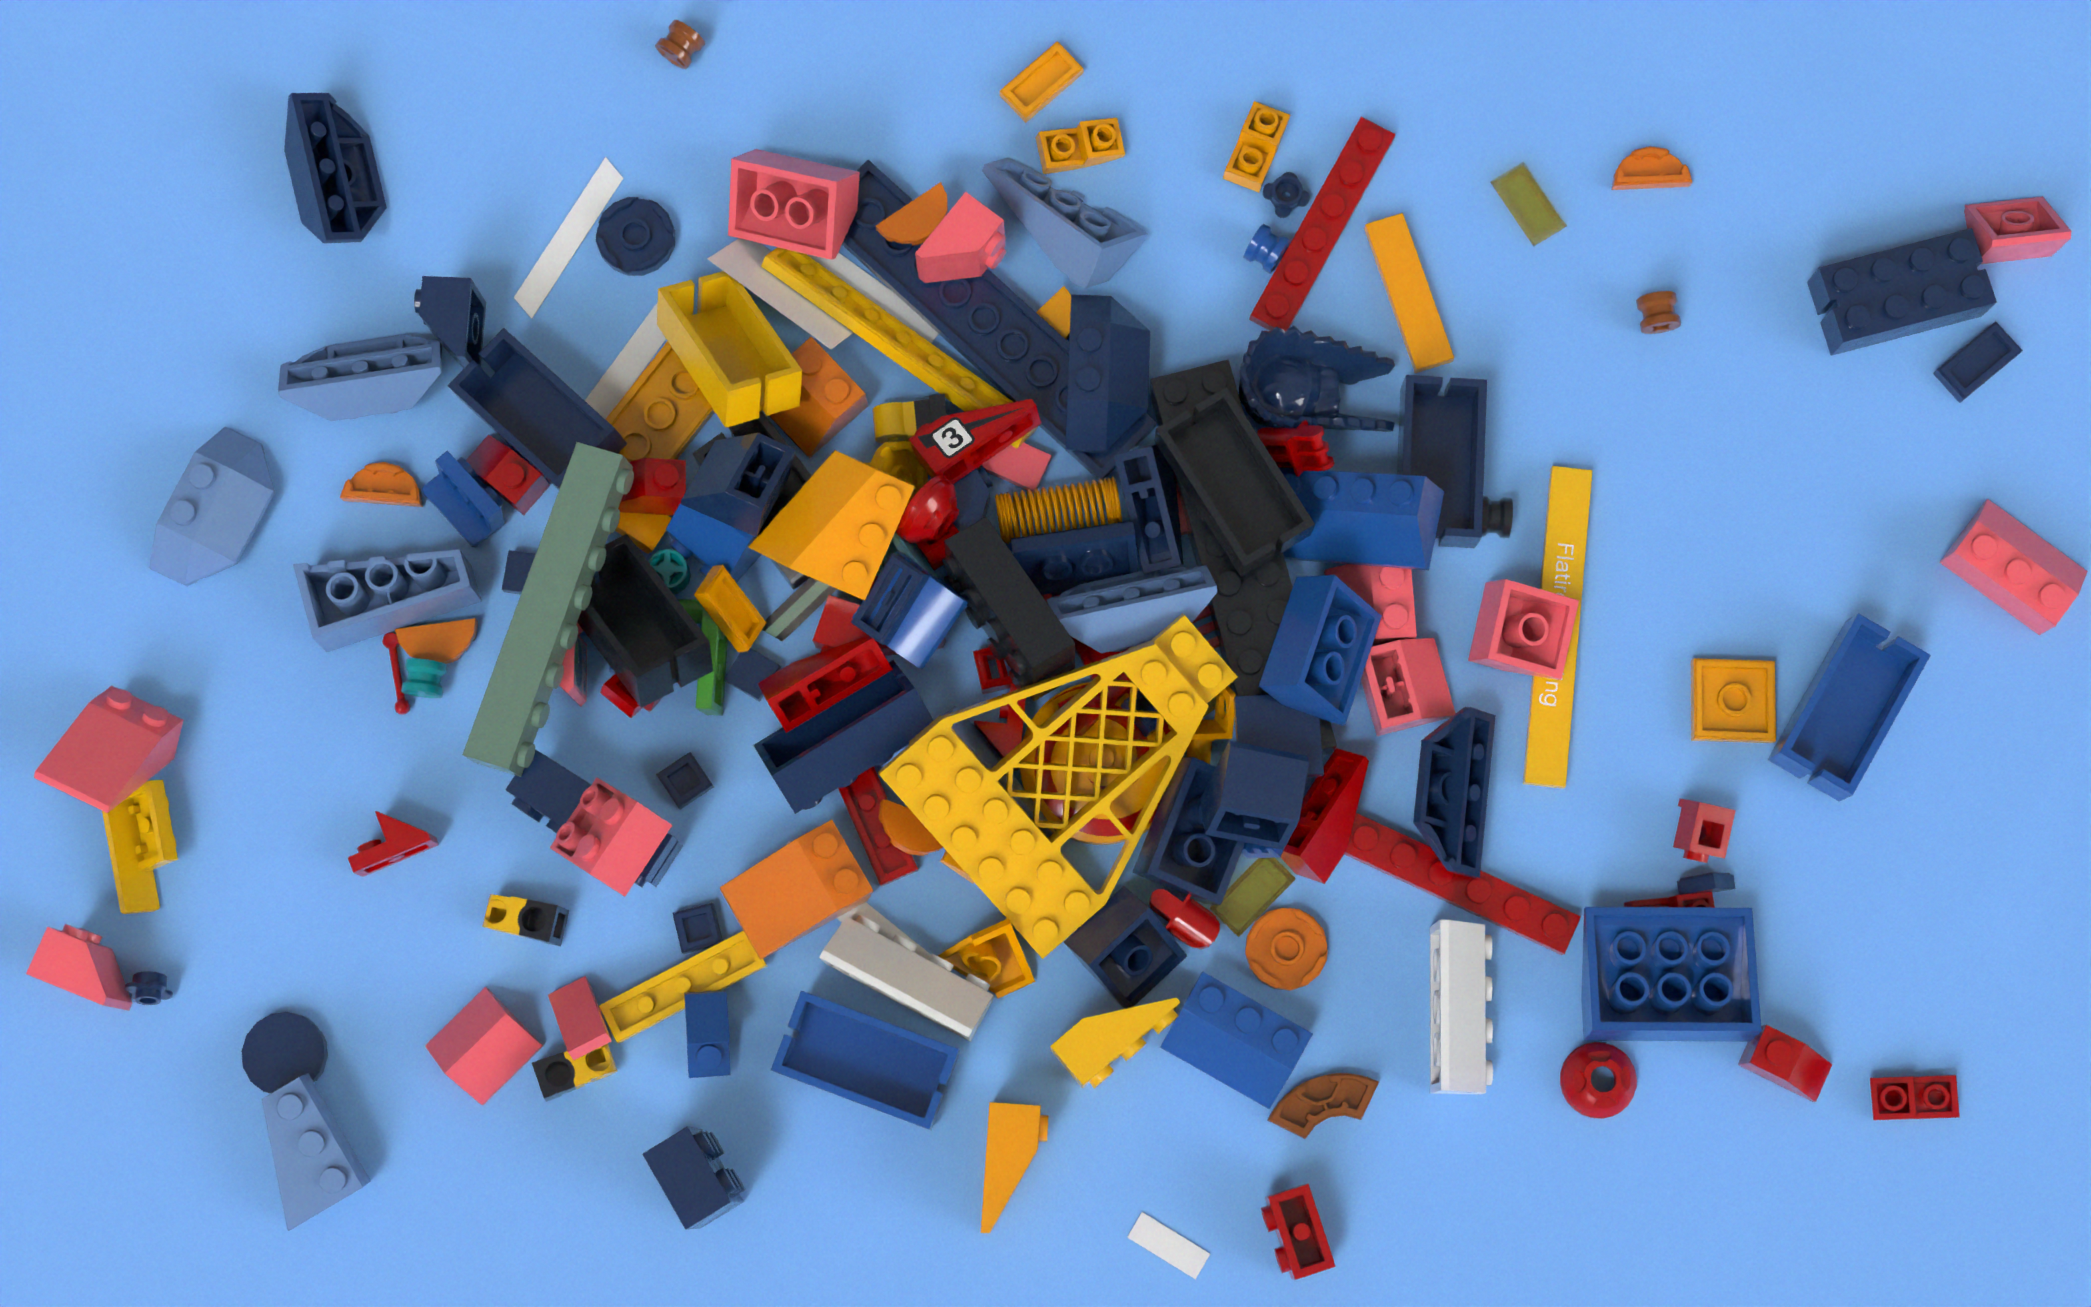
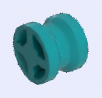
(667, 563)
(424, 678)

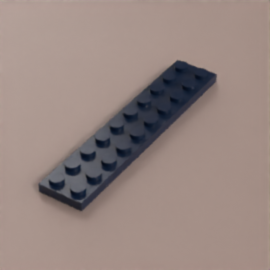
(980, 321)

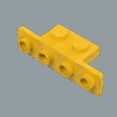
(138, 843)

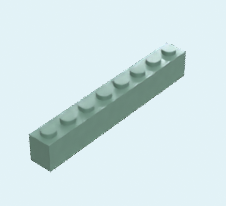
(549, 610)

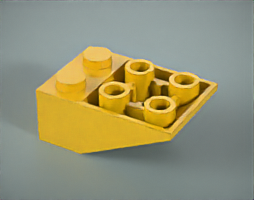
(1103, 1038)

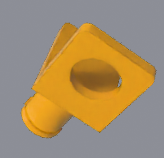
(1218, 728)

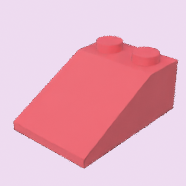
(111, 749)

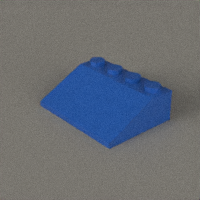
(1669, 974)

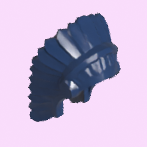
(1298, 378)

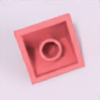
(2016, 229)
(483, 1046)

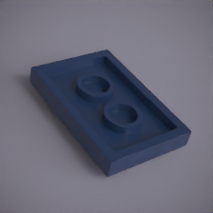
(1077, 556)

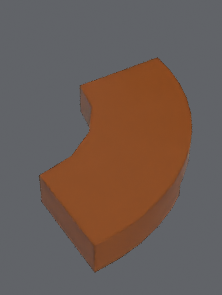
(1321, 1099)

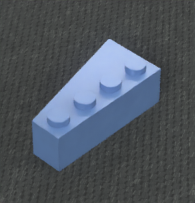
(379, 595)

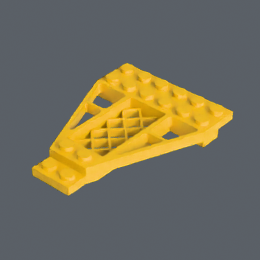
(995, 836)

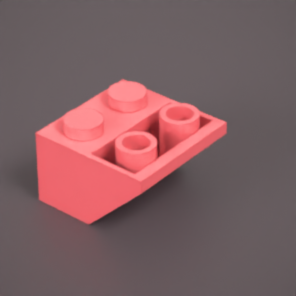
(1406, 685)
(610, 836)

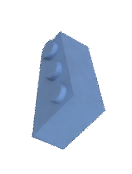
(309, 1152)

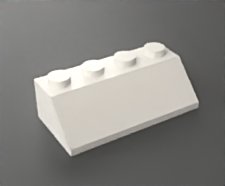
(908, 977)
(1458, 1008)

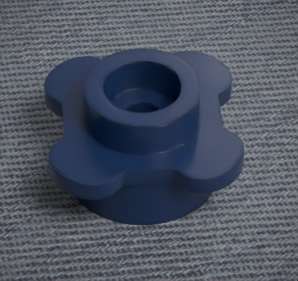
(1286, 183)
(148, 988)

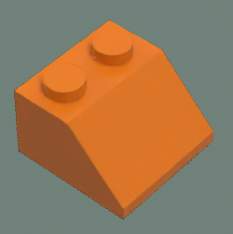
(826, 400)

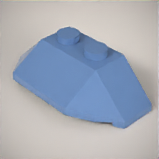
(362, 376)
(213, 509)
(1132, 606)

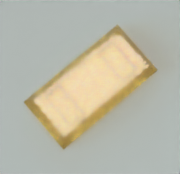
(1528, 204)
(1252, 894)

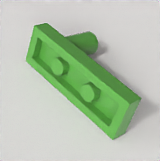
(711, 686)

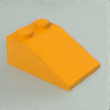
(1010, 1148)

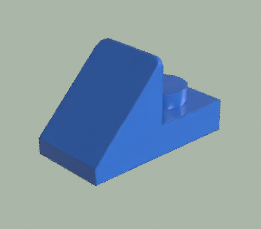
(707, 1033)

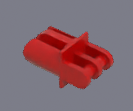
(1297, 447)
(1187, 919)

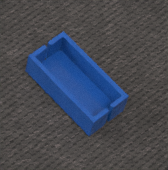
(1849, 708)
(866, 1060)

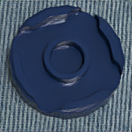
(635, 236)
(283, 1050)

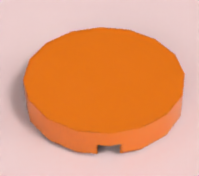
(1286, 949)

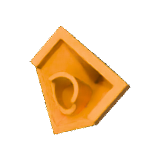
(993, 957)

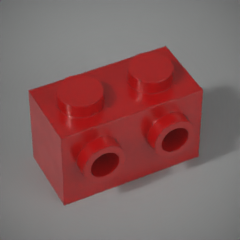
(1299, 1232)

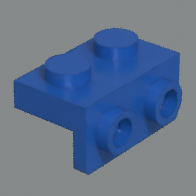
(463, 501)

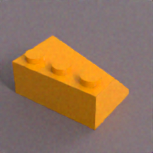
(838, 524)

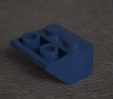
(740, 481)
(1255, 795)

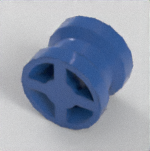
(1266, 248)

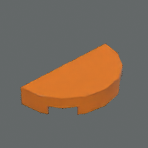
(1651, 169)
(917, 219)
(382, 485)
(438, 641)
(906, 829)

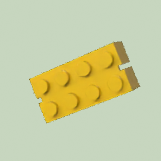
(729, 348)

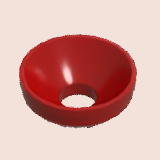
(929, 512)
(1577, 1085)

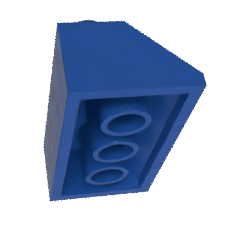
(1367, 518)

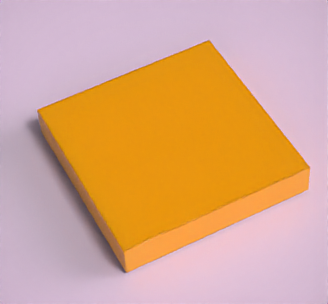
(1733, 700)

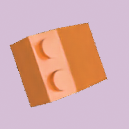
(797, 890)

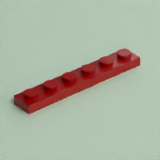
(1322, 226)
(1483, 896)

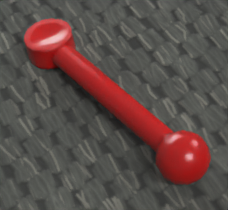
(391, 642)

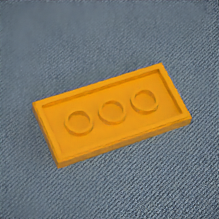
(660, 410)

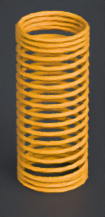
(1005, 506)

